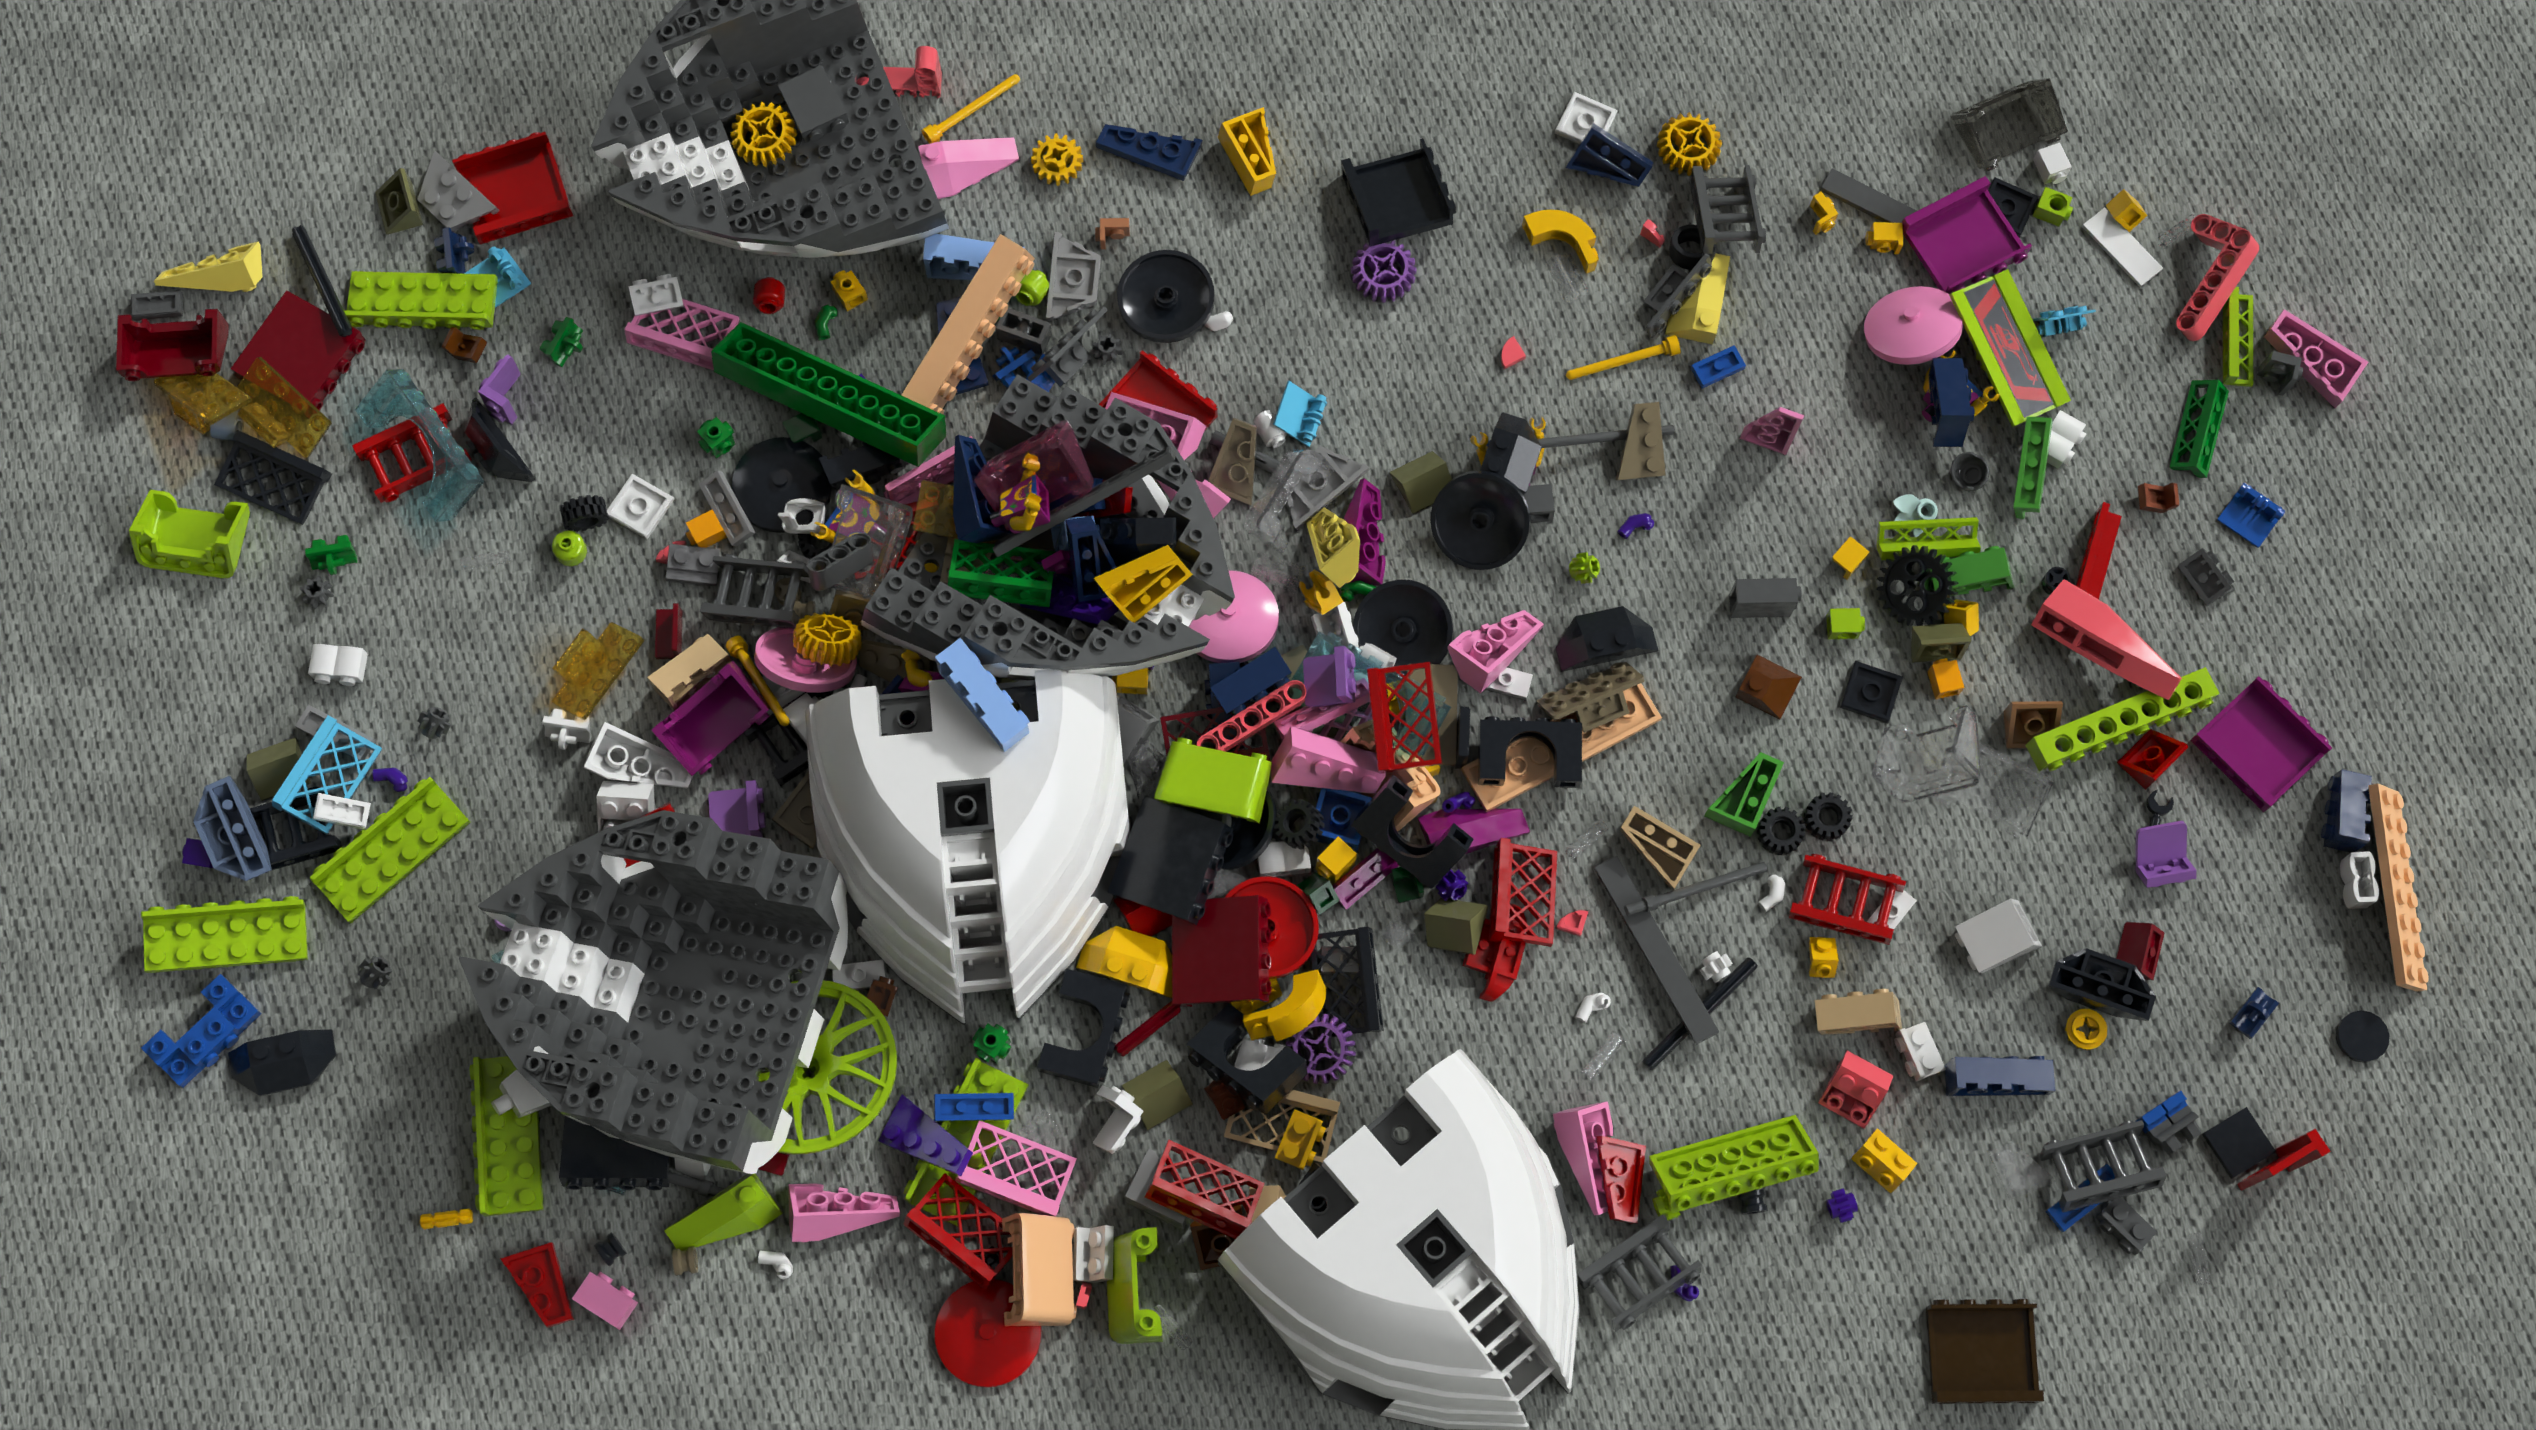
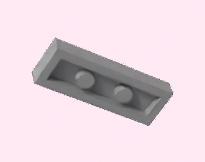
(727, 508)
(312, 720)

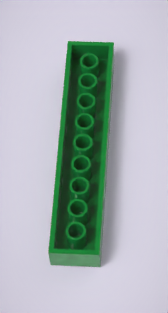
(829, 394)

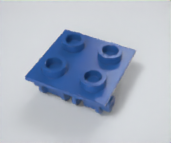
(2251, 515)

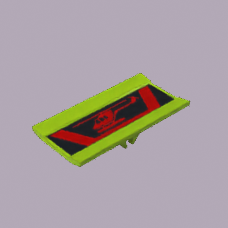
(2010, 347)

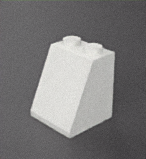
(1997, 936)

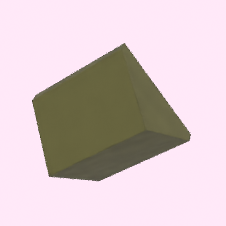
(398, 203)
(1421, 480)
(1939, 642)
(271, 767)
(1455, 925)
(1158, 1094)

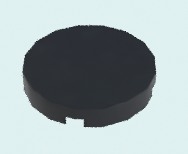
(2362, 1036)

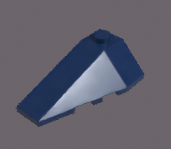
(970, 506)

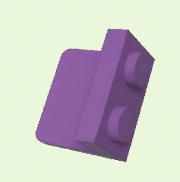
(496, 386)
(1330, 678)
(739, 809)
(2163, 854)

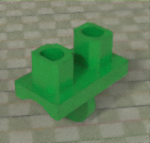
(564, 342)
(331, 556)

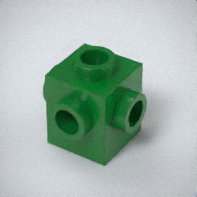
(716, 437)
(998, 1049)

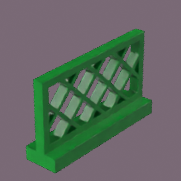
(1004, 588)

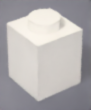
(2052, 164)

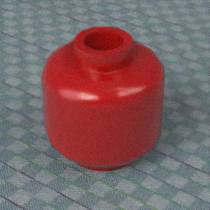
(769, 295)

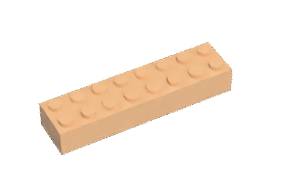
(970, 325)

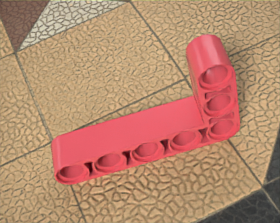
(922, 78)
(2236, 248)
(1258, 709)

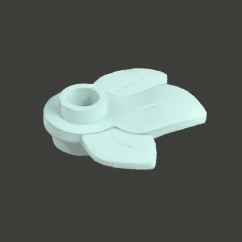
(1910, 509)

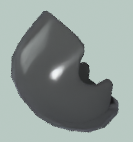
(1973, 467)

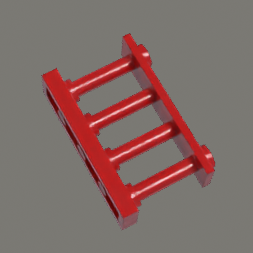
(392, 440)
(1854, 923)

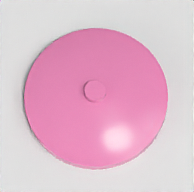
(1912, 325)
(1242, 628)
(784, 666)

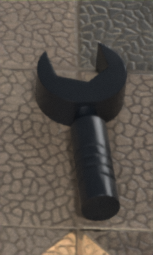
(2157, 810)

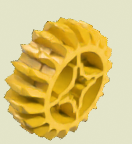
(763, 121)
(1701, 155)
(827, 639)

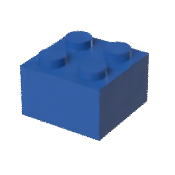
(1339, 812)

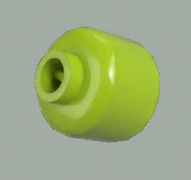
(1033, 288)
(569, 548)

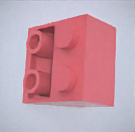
(1856, 1089)

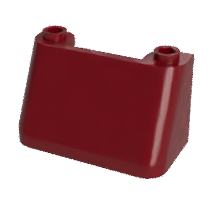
(171, 347)

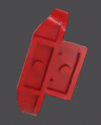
(1497, 959)

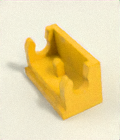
(1322, 595)

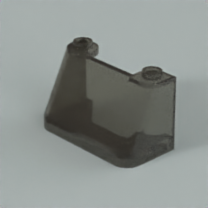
(2010, 122)

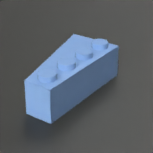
(954, 256)
(982, 695)

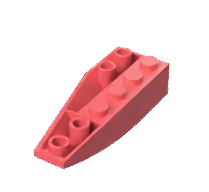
(2104, 638)

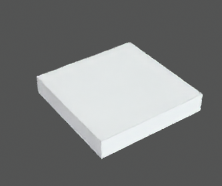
(1580, 116)
(639, 506)

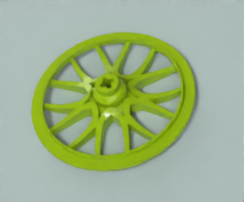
(829, 1066)

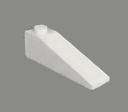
(629, 758)

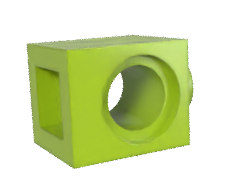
(2053, 198)
(1844, 623)

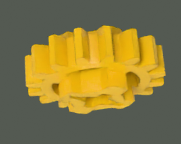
(1049, 166)

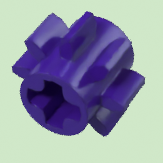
(1452, 885)
(1842, 1205)

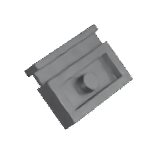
(692, 565)

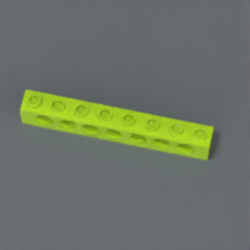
(2043, 747)

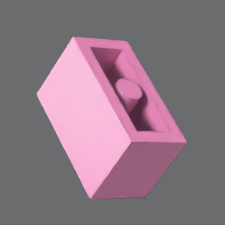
(605, 1300)

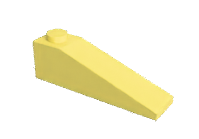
(231, 272)
(1701, 311)
(1335, 546)

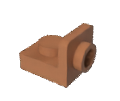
(1114, 227)

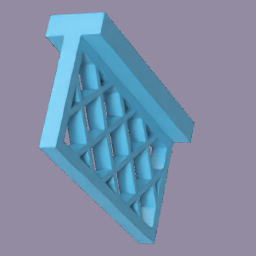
(308, 761)

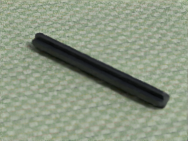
(322, 281)
(1711, 1002)

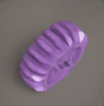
(1398, 283)
(1326, 1037)

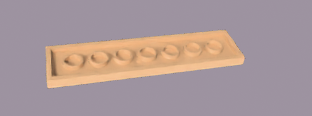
(1532, 763)
(2397, 888)

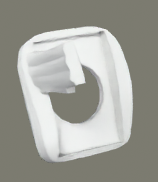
(793, 507)

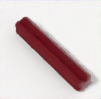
(1147, 1029)

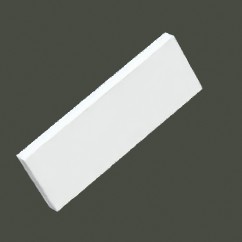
(2122, 247)

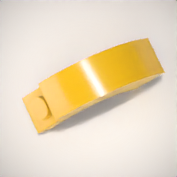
(1565, 227)
(1292, 1014)

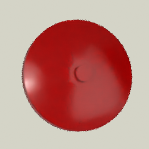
(1291, 922)
(975, 1340)

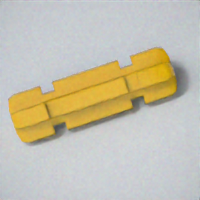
(446, 1218)

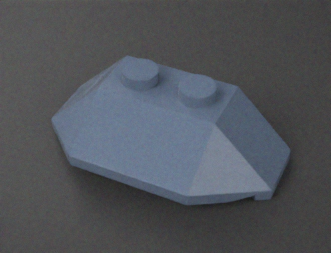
(230, 831)

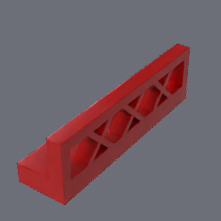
(2099, 551)

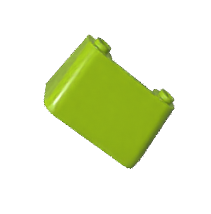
(188, 538)
(1214, 780)
(1125, 1319)

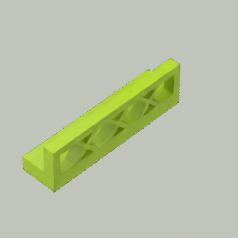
(2232, 339)
(1949, 544)

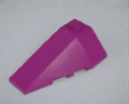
(1363, 515)
(1482, 826)

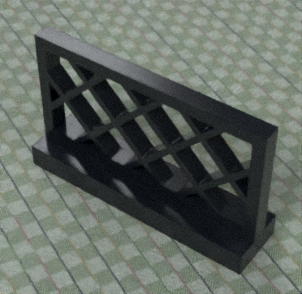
(274, 456)
(1367, 974)

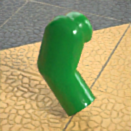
(824, 315)
(1353, 588)

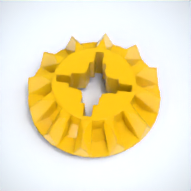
(2094, 1021)

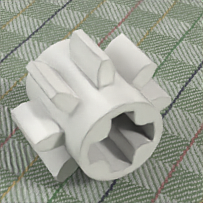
(1716, 967)

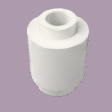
(1268, 432)

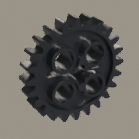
(1901, 570)

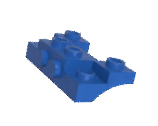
(208, 1037)

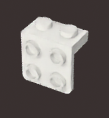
(1122, 1120)

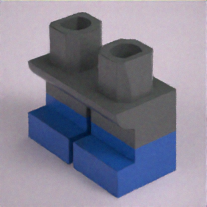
(2169, 1118)

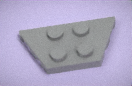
(452, 196)
(1072, 278)
(1309, 499)

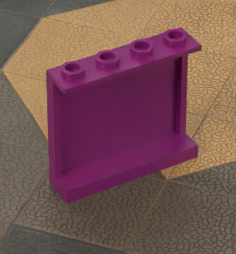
(1963, 238)
(2261, 743)

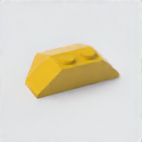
(1129, 959)

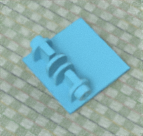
(510, 277)
(2071, 320)
(1300, 413)

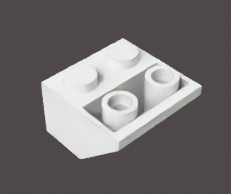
(623, 802)

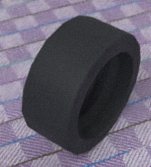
(1681, 257)

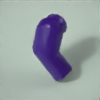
(1640, 520)
(392, 775)
(1456, 801)
(1686, 1291)

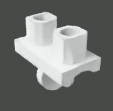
(565, 730)

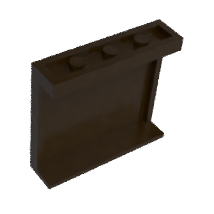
(1983, 1352)

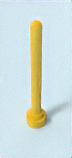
(934, 132)
(1668, 346)
(738, 648)

